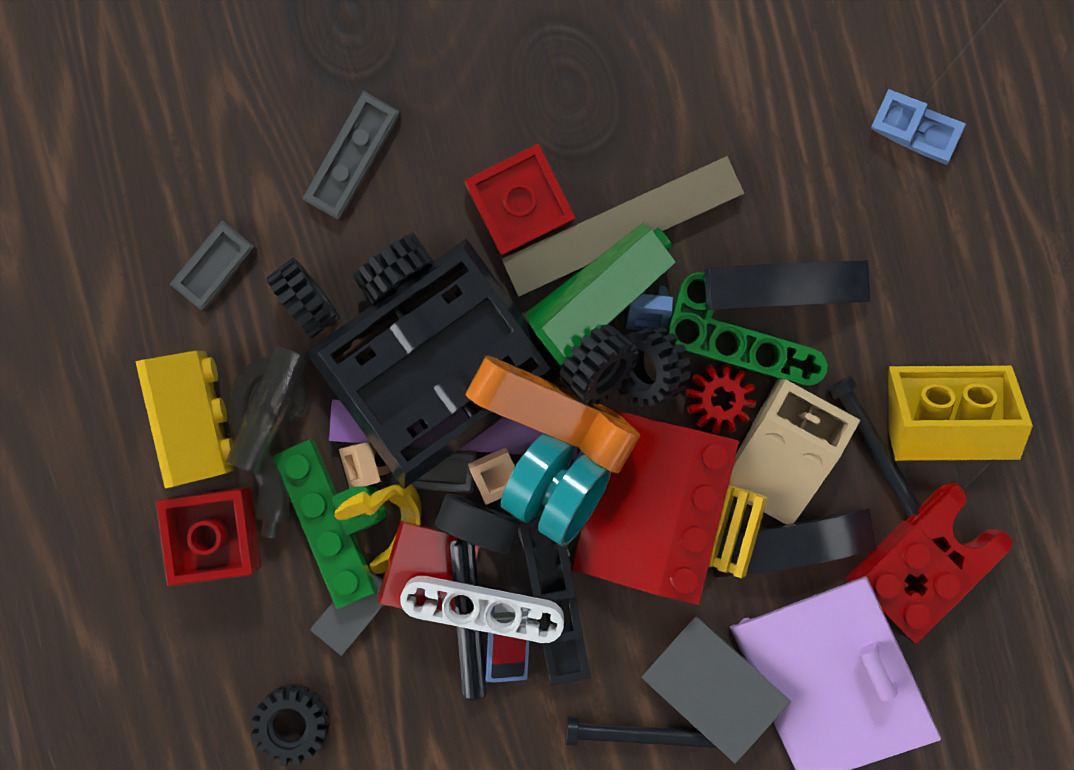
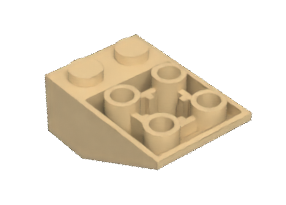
(791, 449)

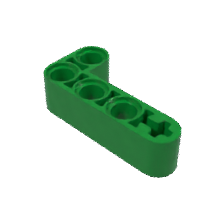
(745, 342)

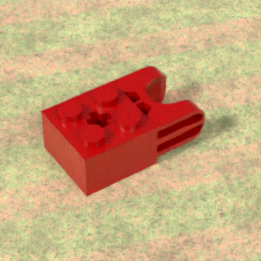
(930, 553)

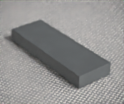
(351, 155)

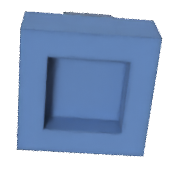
(650, 311)

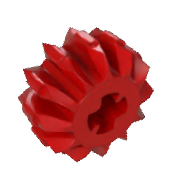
(725, 384)

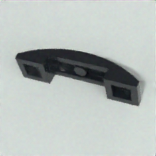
(806, 542)

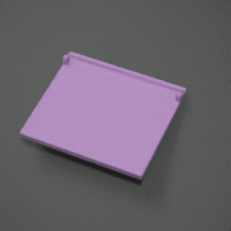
(843, 679)

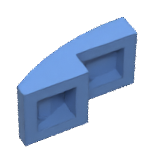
(917, 128)

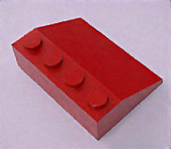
(660, 511)

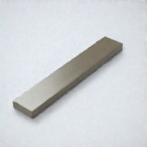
(586, 241)

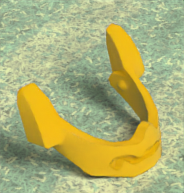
(361, 503)

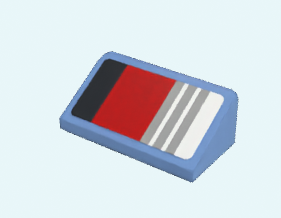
(507, 655)

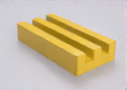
(724, 564)

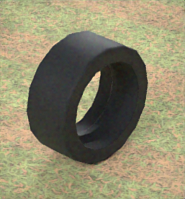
(477, 523)

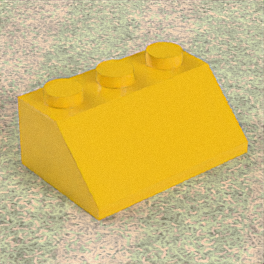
(956, 413)
(185, 416)

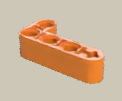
(554, 411)

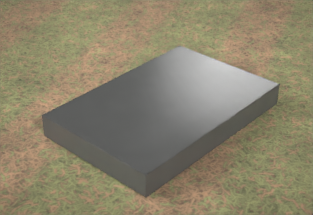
(716, 689)

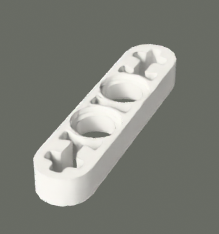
(481, 616)

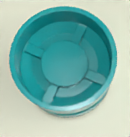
(546, 483)

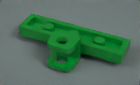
(329, 538)

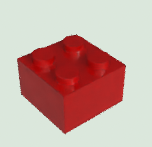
(208, 535)

